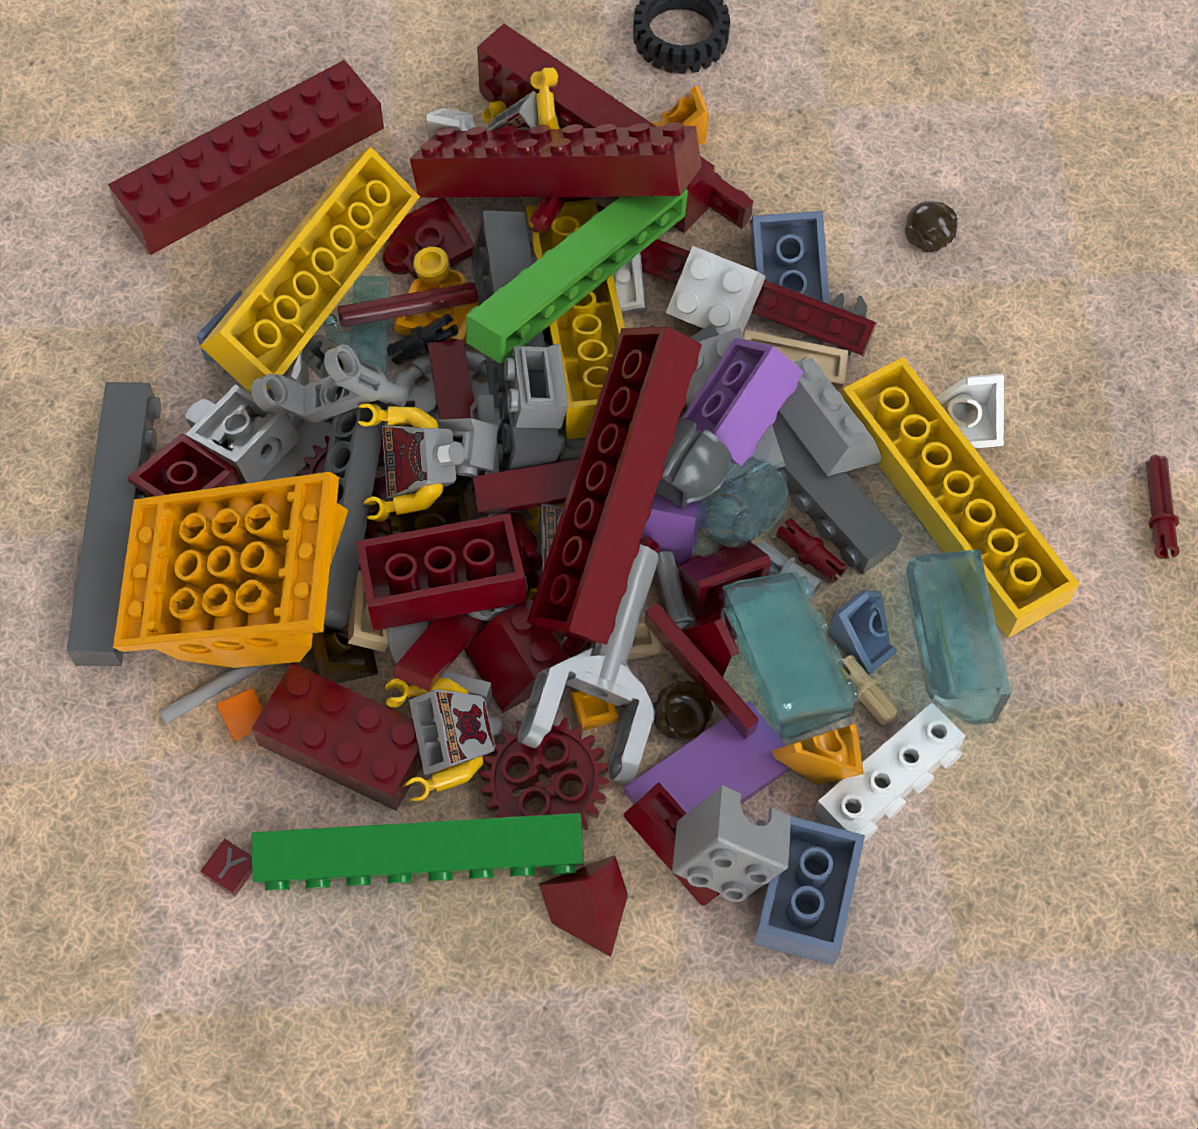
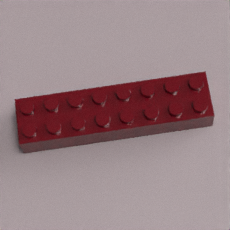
(504, 75)
(246, 156)
(557, 161)
(615, 483)

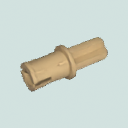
(869, 691)

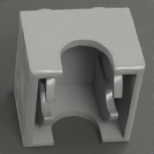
(727, 851)

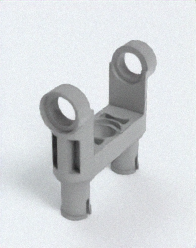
(316, 400)

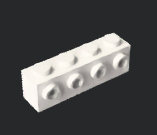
(892, 773)

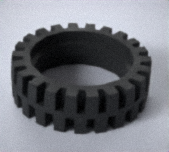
(681, 55)

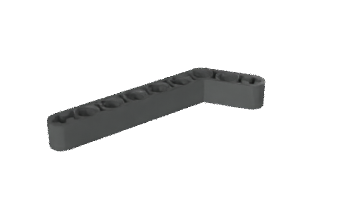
(354, 459)

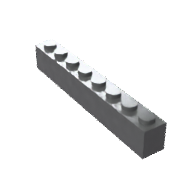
(121, 448)
(833, 501)

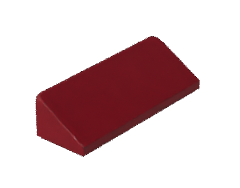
(656, 822)

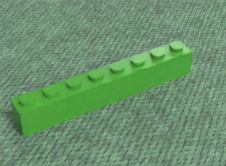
(570, 272)

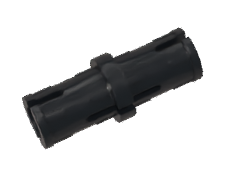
(419, 338)

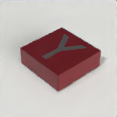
(228, 867)

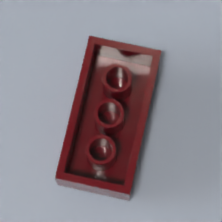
(441, 571)
(340, 736)

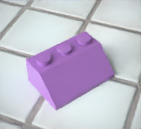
(744, 396)

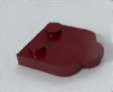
(427, 227)

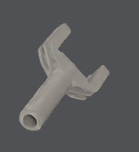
(604, 675)

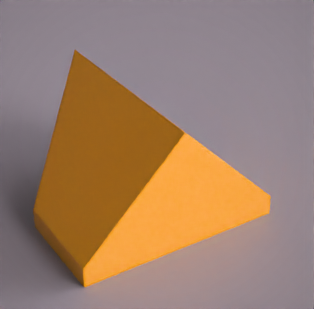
(690, 112)
(824, 756)

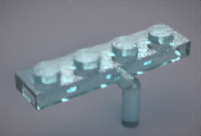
(370, 338)

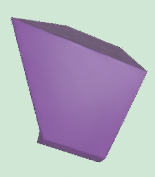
(674, 527)

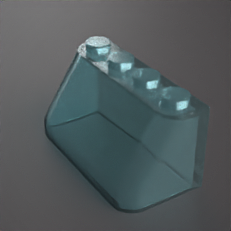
(957, 635)
(789, 653)

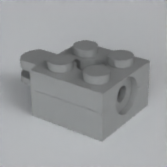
(242, 433)

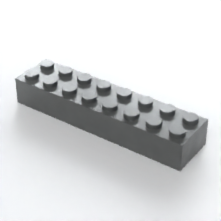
(497, 258)

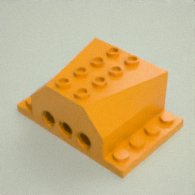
(231, 571)

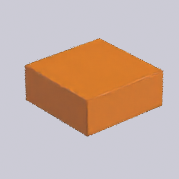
(240, 713)

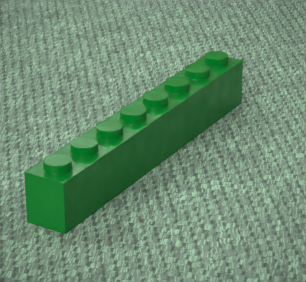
(417, 849)

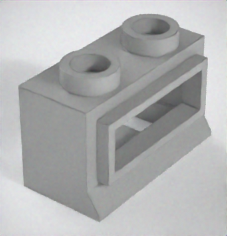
(530, 411)
(478, 442)

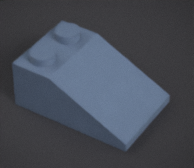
(792, 252)

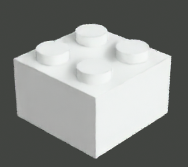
(715, 292)

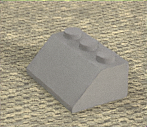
(827, 423)

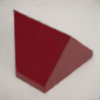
(714, 637)
(588, 903)

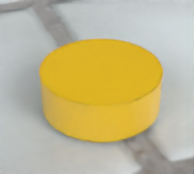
(431, 264)

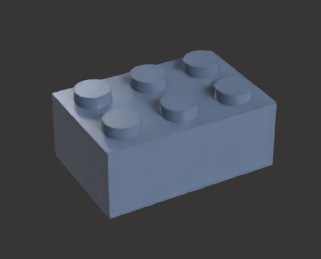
(811, 899)

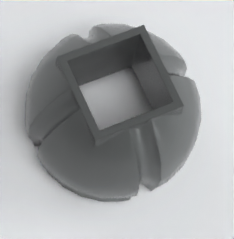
(694, 465)

